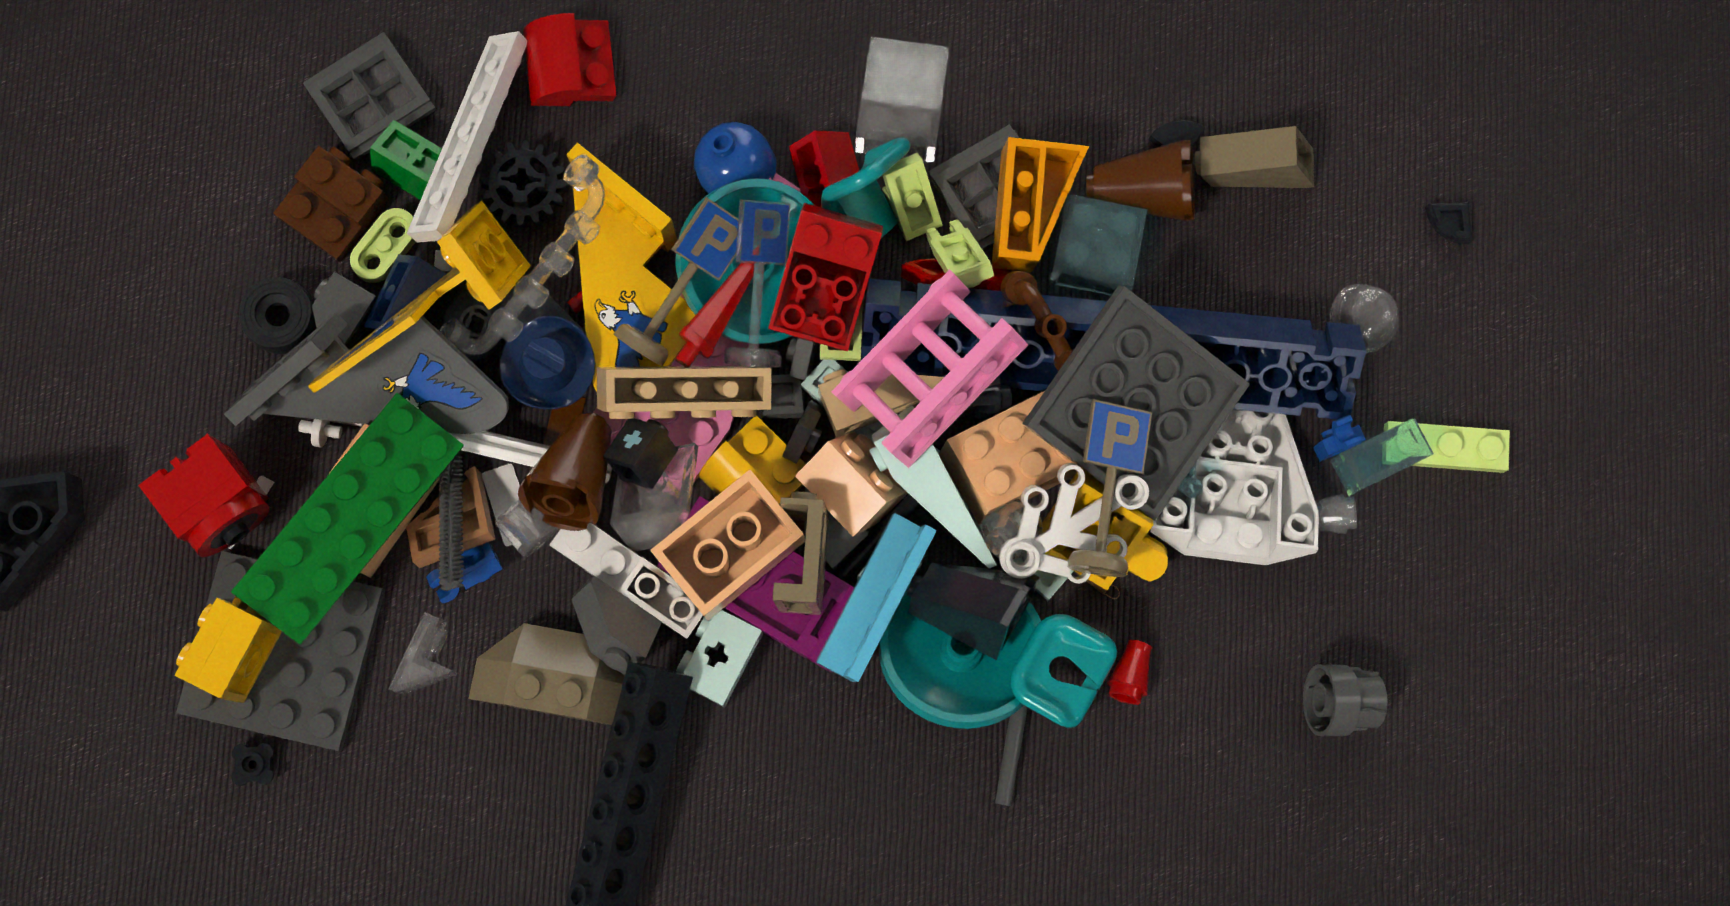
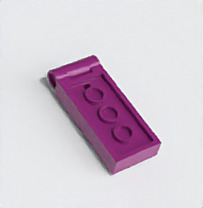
(796, 631)

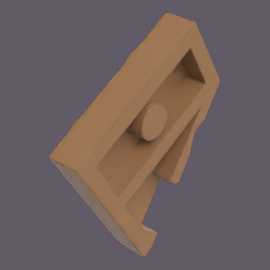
(477, 523)

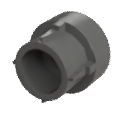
(1343, 700)

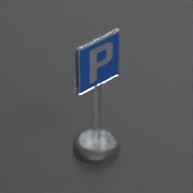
(761, 241)

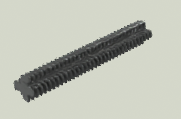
(450, 525)

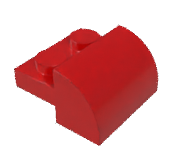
(569, 60)

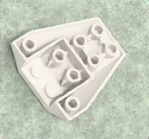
(1251, 500)

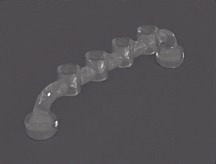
(553, 259)

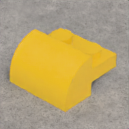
(755, 450)

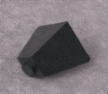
(971, 603)

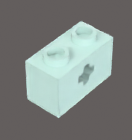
(739, 642)

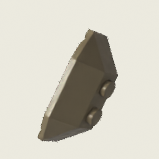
(547, 674)

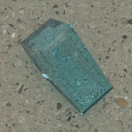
(1381, 457)

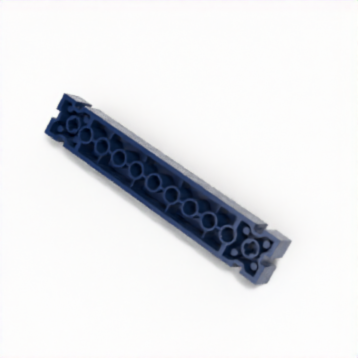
(1278, 356)

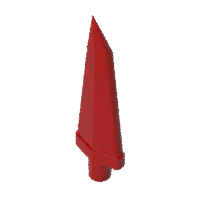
(709, 323)

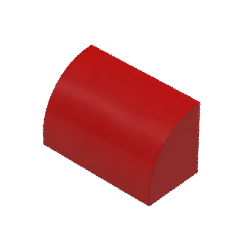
(822, 161)

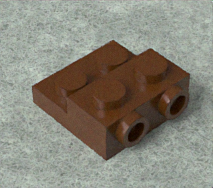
(332, 202)

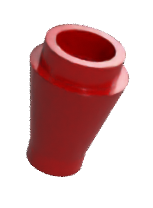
(1131, 674)

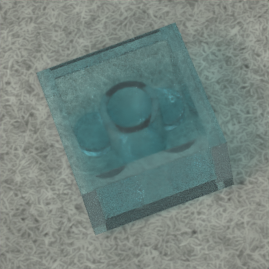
(1097, 245)

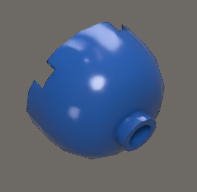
(733, 154)

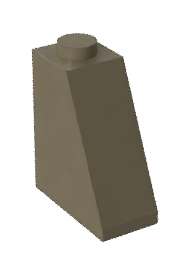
(1257, 159)

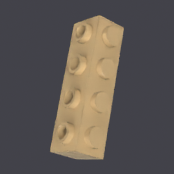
(680, 388)

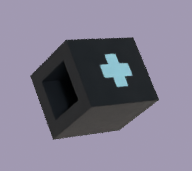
(641, 452)

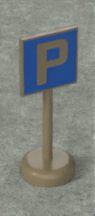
(707, 244)
(1118, 441)

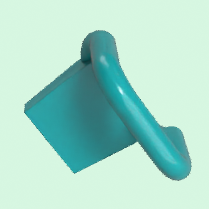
(860, 193)
(1084, 646)

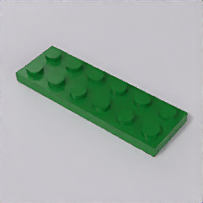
(347, 519)

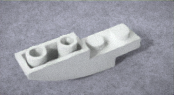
(630, 576)

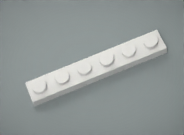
(467, 137)

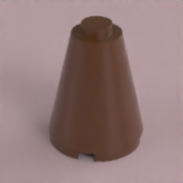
(1149, 180)
(570, 475)

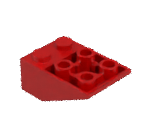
(825, 276)

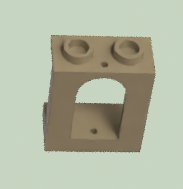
(808, 596)

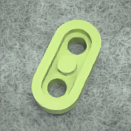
(381, 244)

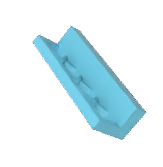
(875, 597)

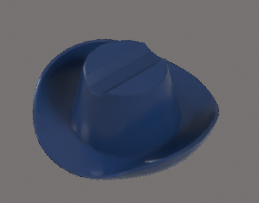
(548, 363)

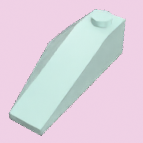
(934, 490)

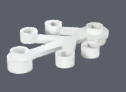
(1064, 526)

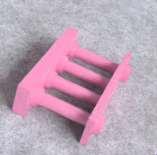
(954, 393)

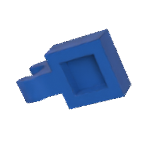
(1338, 438)
(478, 567)

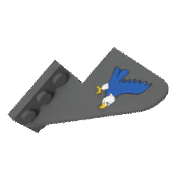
(414, 364)

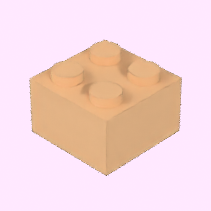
(851, 483)

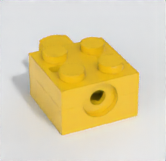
(1144, 554)
(227, 650)

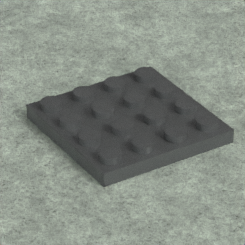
(1145, 364)
(302, 689)

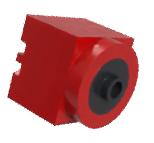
(207, 497)

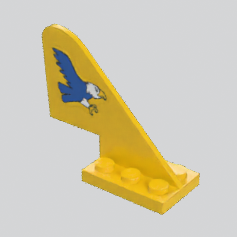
(477, 253)
(614, 276)

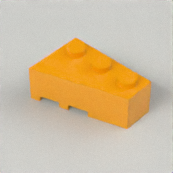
(1030, 196)

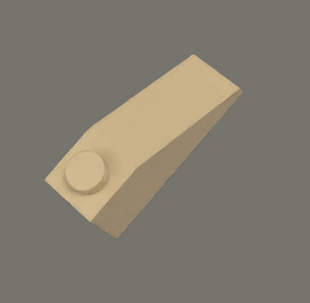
(890, 391)

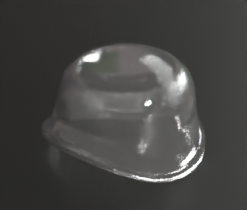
(1369, 308)

